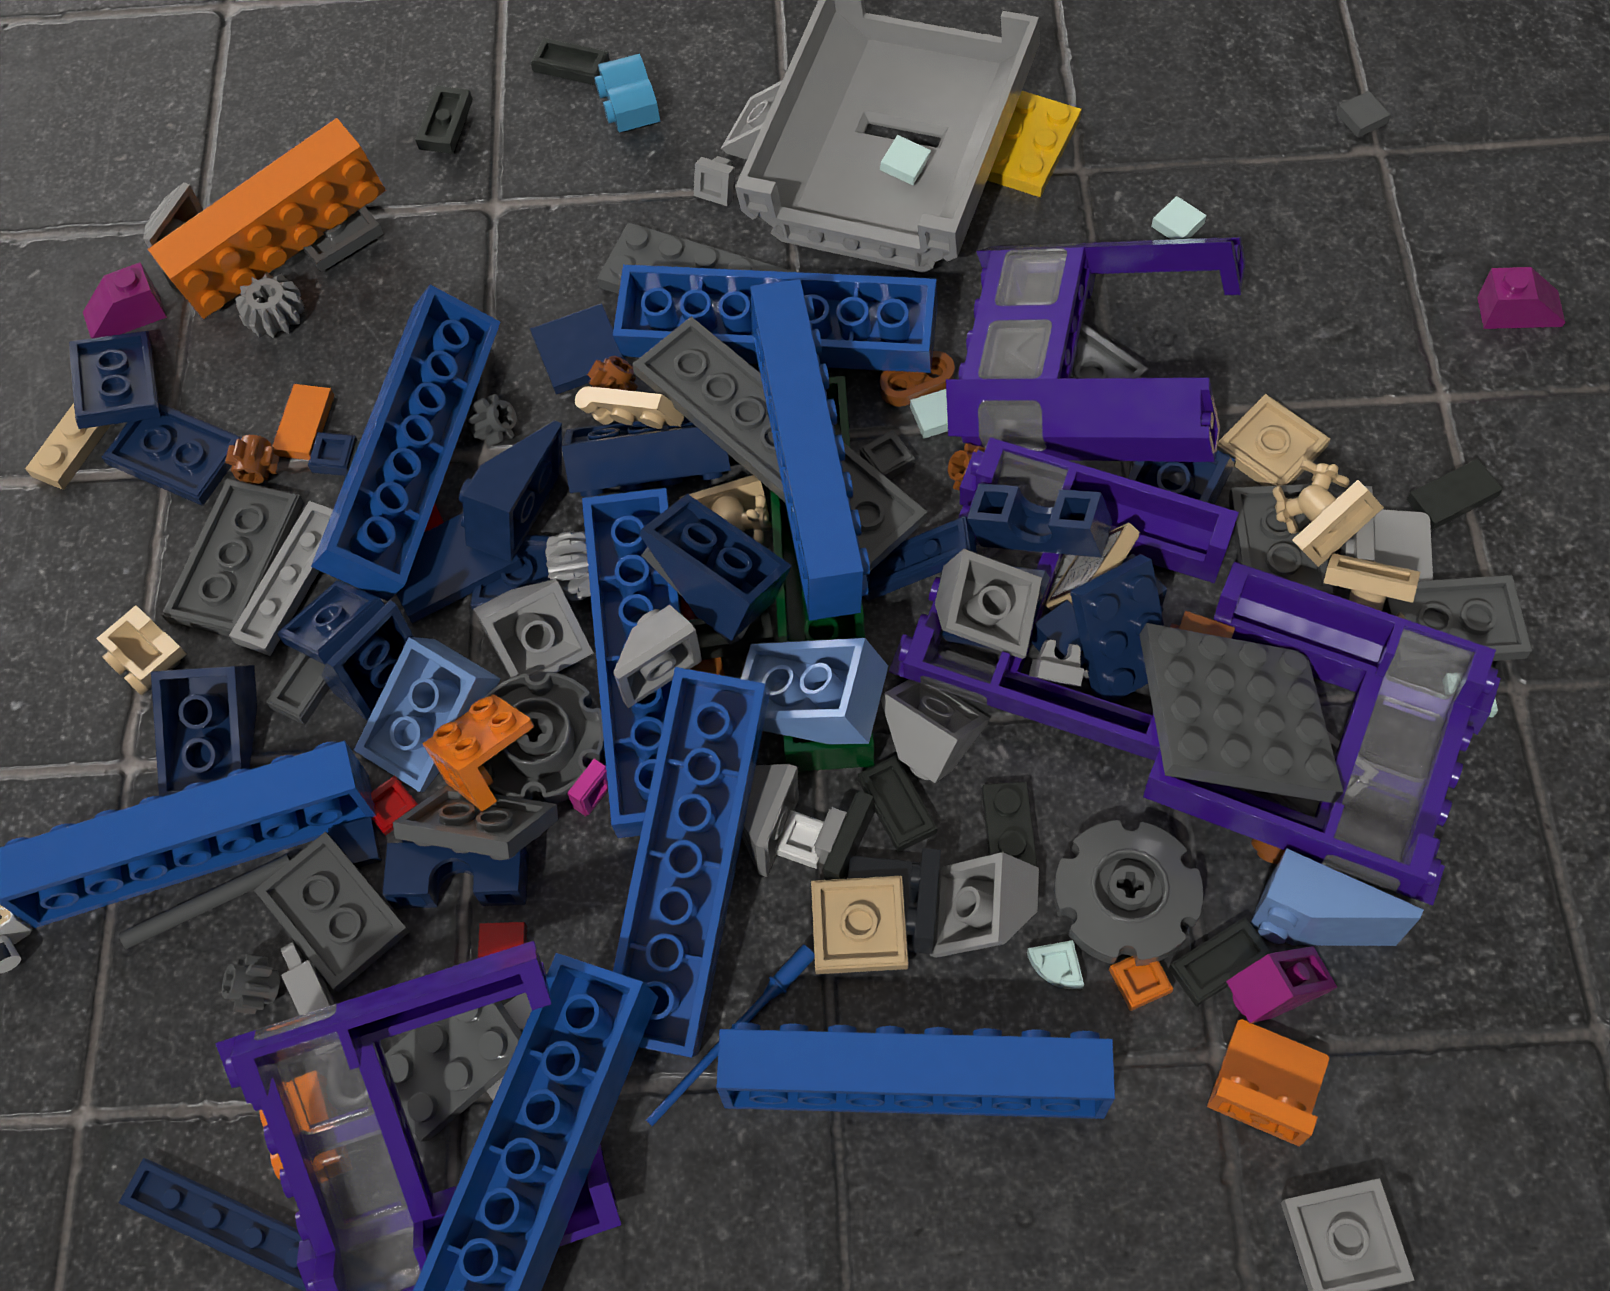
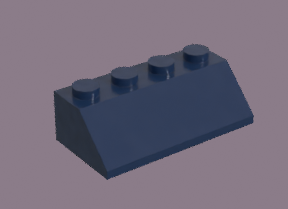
(638, 454)

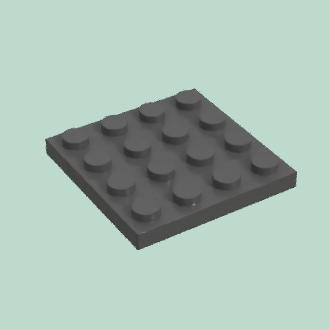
(1238, 714)

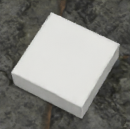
(799, 839)

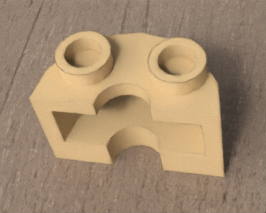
(139, 647)

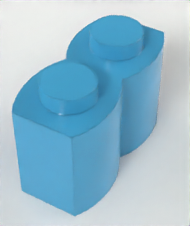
(628, 93)

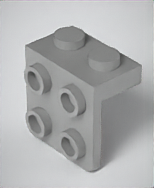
(1395, 540)

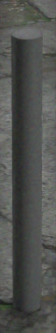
(200, 904)

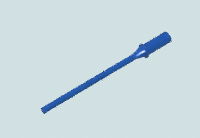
(775, 987)

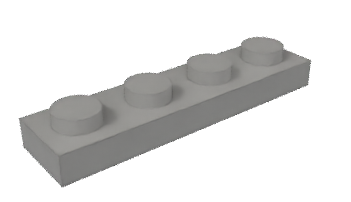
(283, 583)

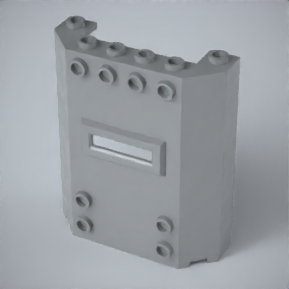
(822, 176)

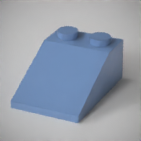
(819, 688)
(422, 693)
(1327, 908)

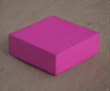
(589, 788)

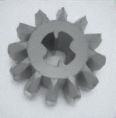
(270, 305)
(569, 564)

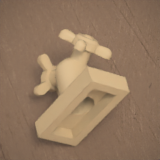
(740, 504)
(1331, 518)
(1371, 581)

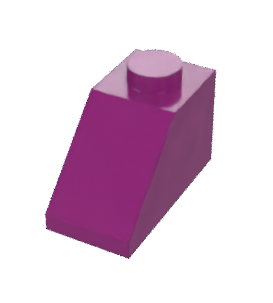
(1519, 300)
(123, 303)
(1280, 983)

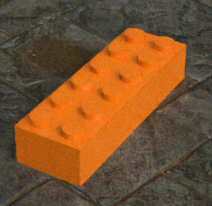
(268, 218)

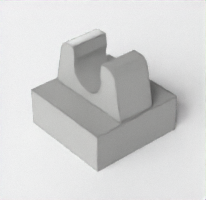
(714, 180)
(1051, 668)

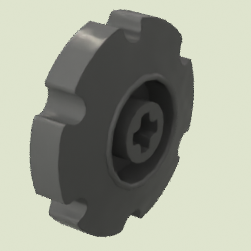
(566, 744)
(1103, 916)

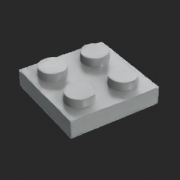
(1347, 1239)

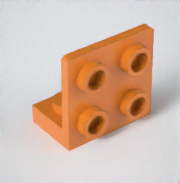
(470, 741)
(1269, 1082)

